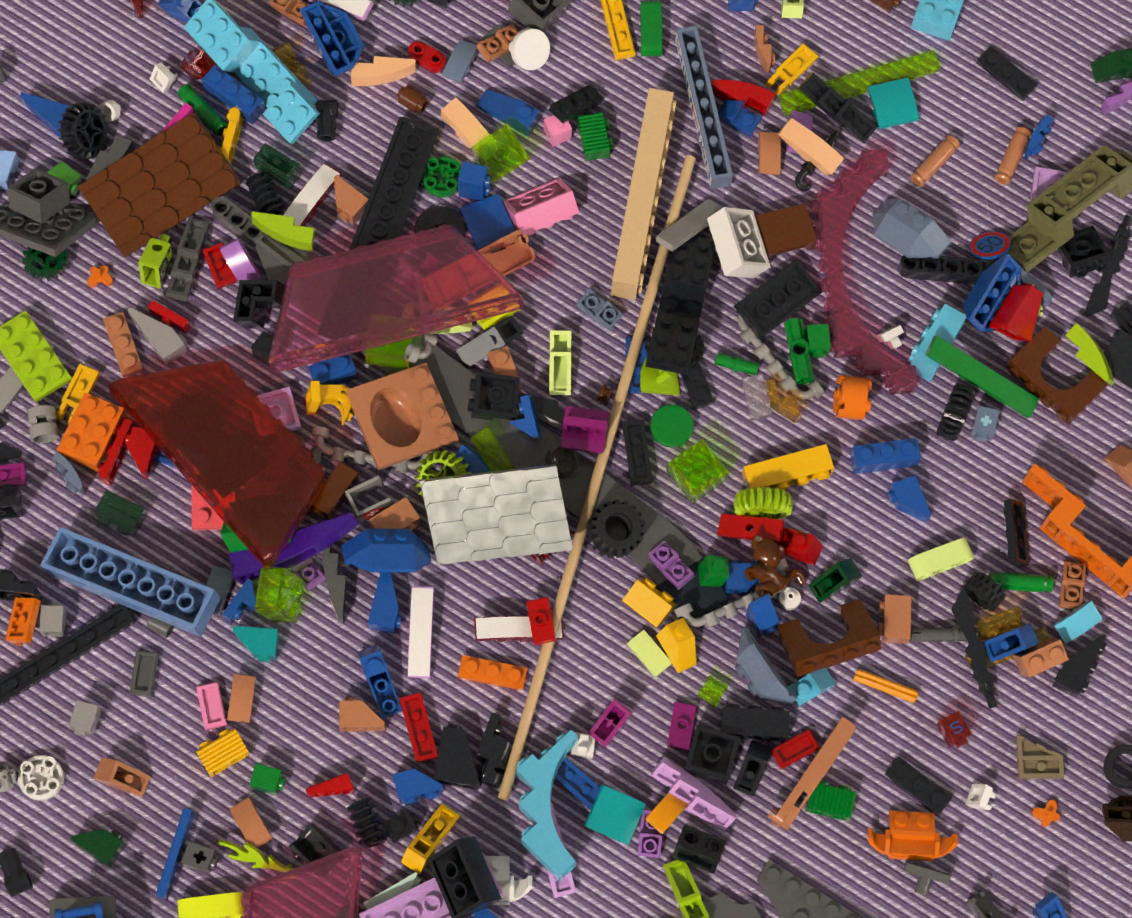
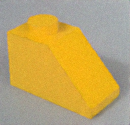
(679, 644)

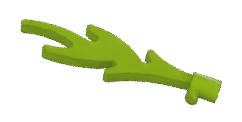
(254, 855)

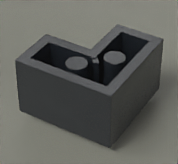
(254, 299)

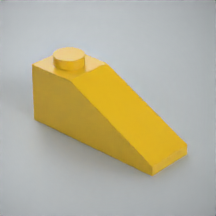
(429, 838)

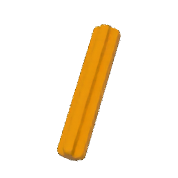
(886, 685)

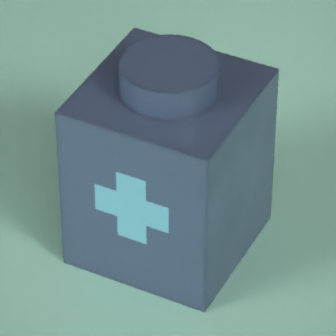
(984, 423)

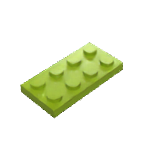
(32, 357)

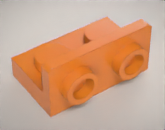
(22, 620)

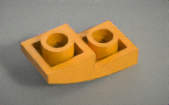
(666, 812)

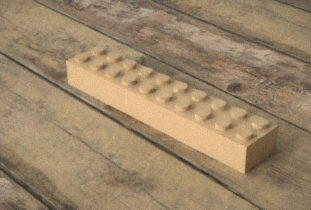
(644, 194)

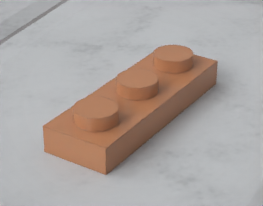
(123, 345)

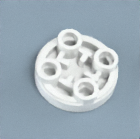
(530, 49)
(41, 777)

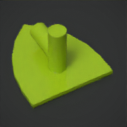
(658, 381)

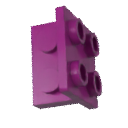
(584, 429)

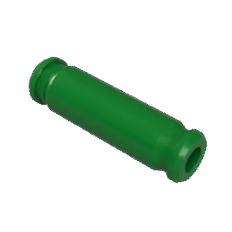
(202, 109)
(1023, 582)

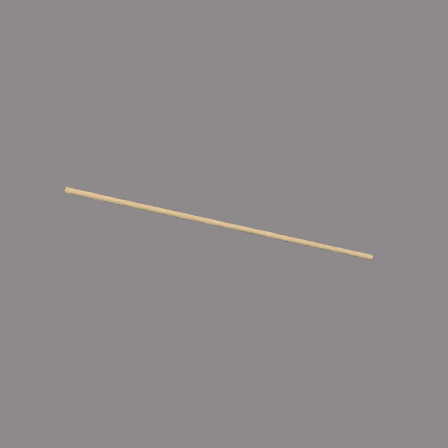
(594, 485)

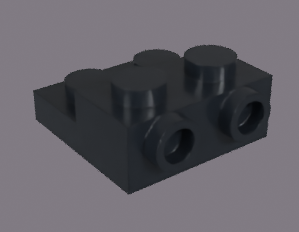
(1084, 253)
(494, 396)
(11, 587)

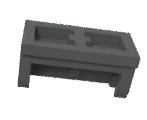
(983, 907)

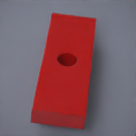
(739, 527)

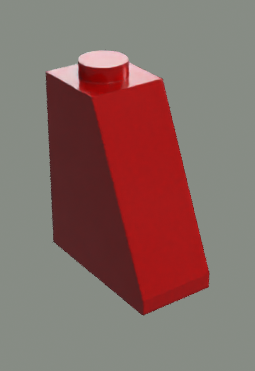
(1018, 313)

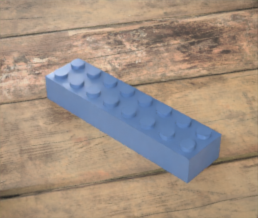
(130, 581)

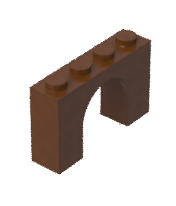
(1065, 403)
(334, 489)
(811, 656)

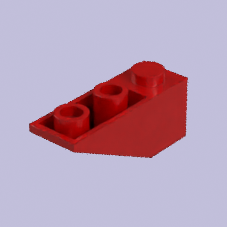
(800, 546)

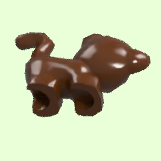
(767, 557)

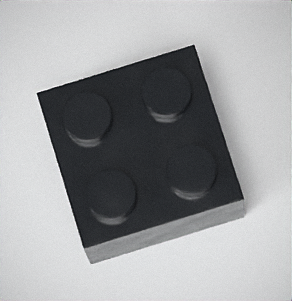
(712, 755)

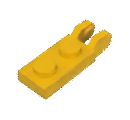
(793, 68)
(231, 134)
(81, 383)

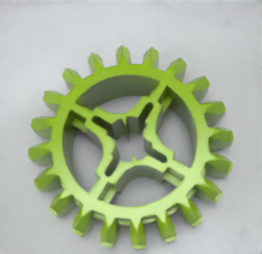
(450, 462)
(763, 502)

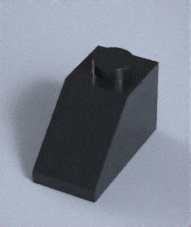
(752, 768)

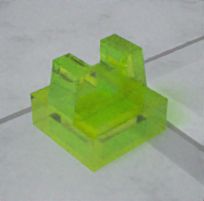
(712, 691)

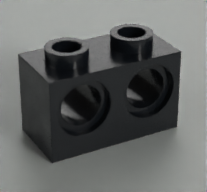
(699, 848)

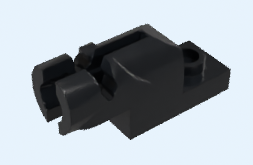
(494, 753)

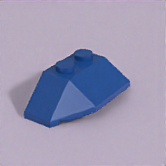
(333, 36)
(991, 292)
(386, 551)

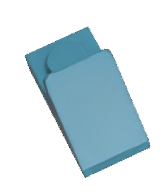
(811, 686)

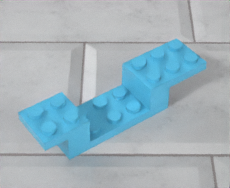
(246, 54)

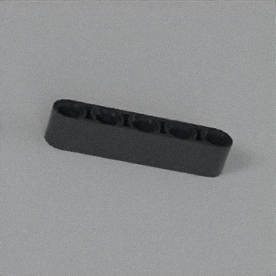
(940, 272)

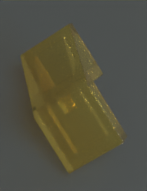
(288, 57)
(786, 406)

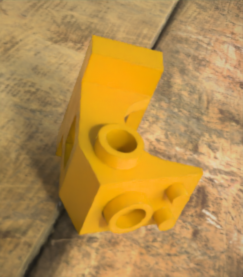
(328, 394)

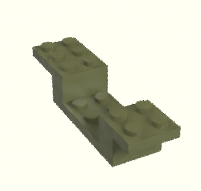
(1053, 210)

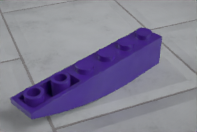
(304, 544)

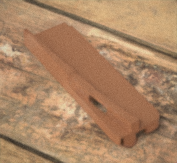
(514, 255)
(813, 774)

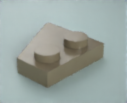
(1037, 762)

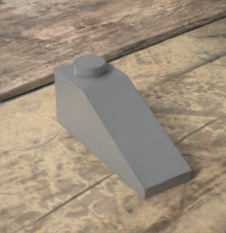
(160, 336)

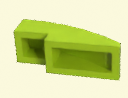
(284, 230)
(1090, 352)
(685, 890)

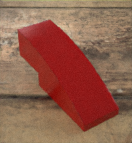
(751, 94)

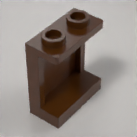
(786, 230)

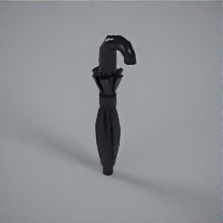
(807, 168)

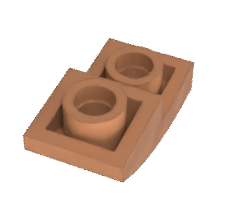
(290, 9)
(497, 45)
(763, 49)
(769, 153)
(1072, 585)
(241, 698)
(250, 823)

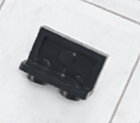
(312, 845)

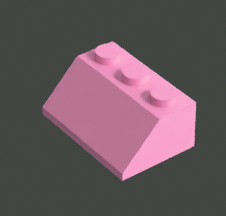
(541, 206)

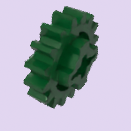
(51, 268)

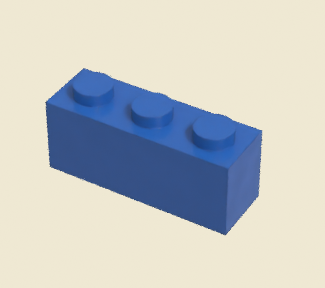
(233, 94)
(885, 456)

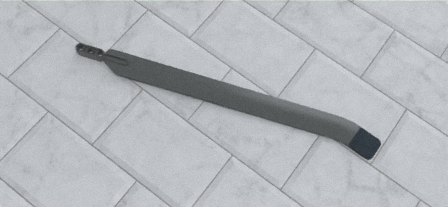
(523, 450)

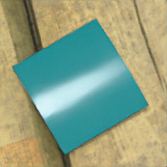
(893, 103)
(615, 814)

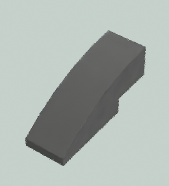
(119, 149)

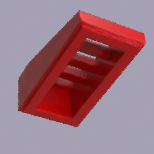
(335, 786)

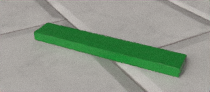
(981, 376)

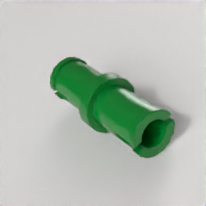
(736, 364)

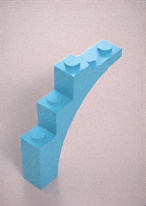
(539, 776)

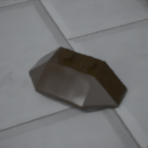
(1118, 817)

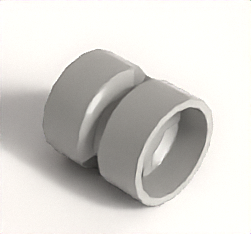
(43, 424)

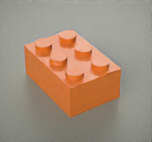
(91, 432)

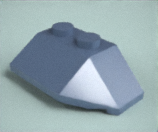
(909, 230)
(760, 672)

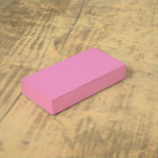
(211, 706)

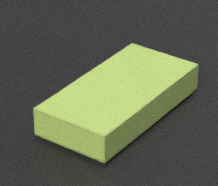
(649, 653)

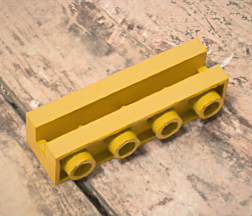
(790, 469)

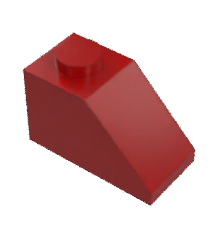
(141, 449)

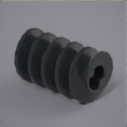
(263, 194)
(365, 823)

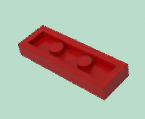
(116, 453)
(418, 727)

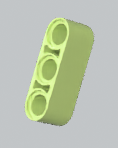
(940, 559)

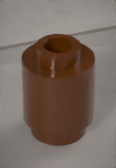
(412, 99)

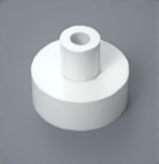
(111, 110)
(789, 603)

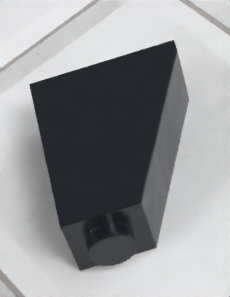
(455, 760)

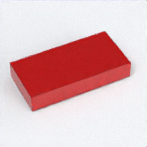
(795, 749)

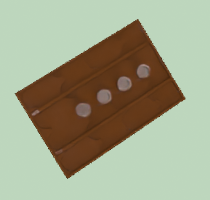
(159, 184)

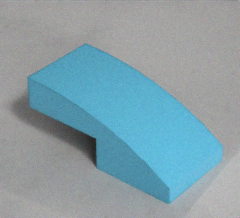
(1078, 622)

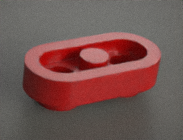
(426, 56)

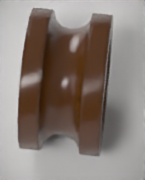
(605, 395)

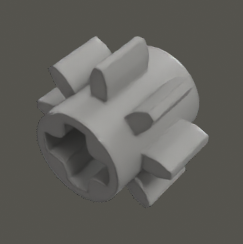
(7, 777)

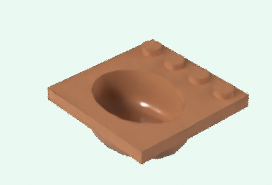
(402, 416)

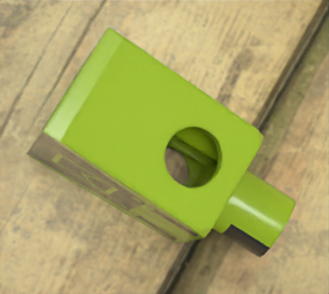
(156, 261)

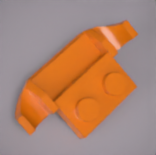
(912, 837)

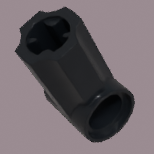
(326, 119)
(16, 877)

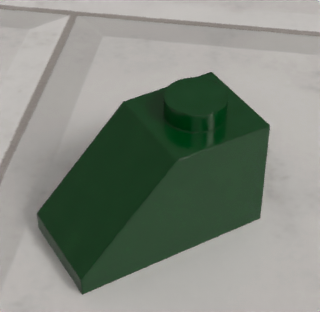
(1113, 66)
(835, 580)
(101, 845)

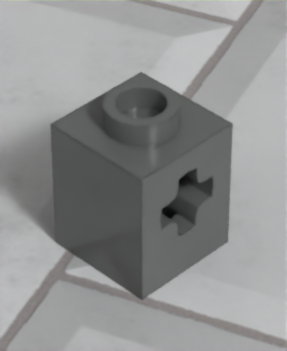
(192, 851)

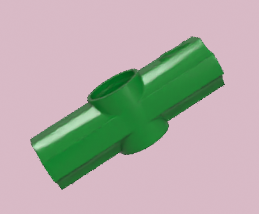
(800, 362)

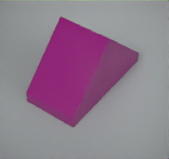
(610, 723)

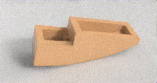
(382, 71)
(464, 123)
(810, 147)

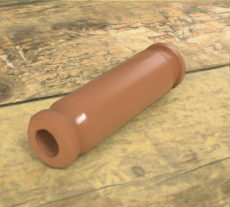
(1012, 155)
(935, 160)

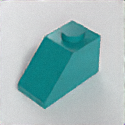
(260, 642)

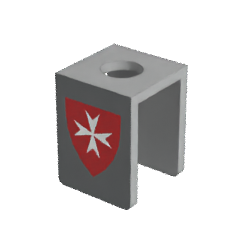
(363, 489)

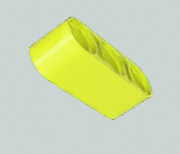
(212, 906)

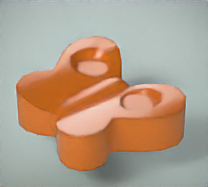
(99, 275)
(1047, 814)

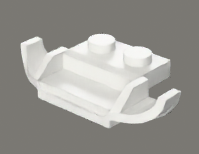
(511, 888)

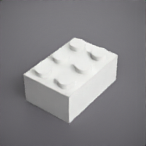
(738, 242)

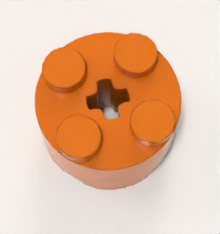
(851, 397)

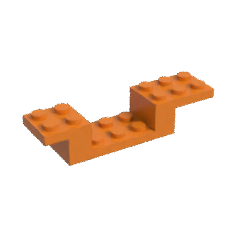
(1058, 527)

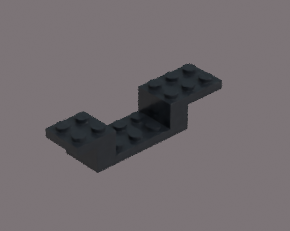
(681, 306)

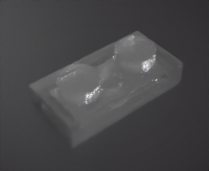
(756, 397)

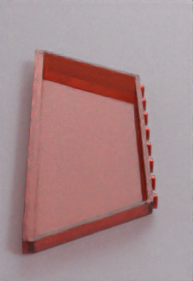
(227, 450)

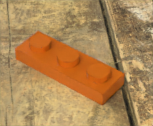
(492, 673)

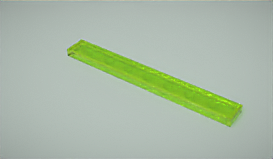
(858, 82)

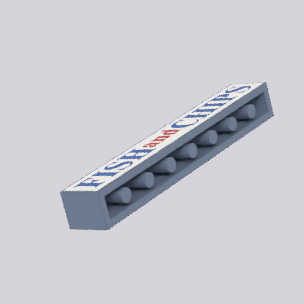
(703, 107)

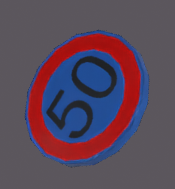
(990, 245)

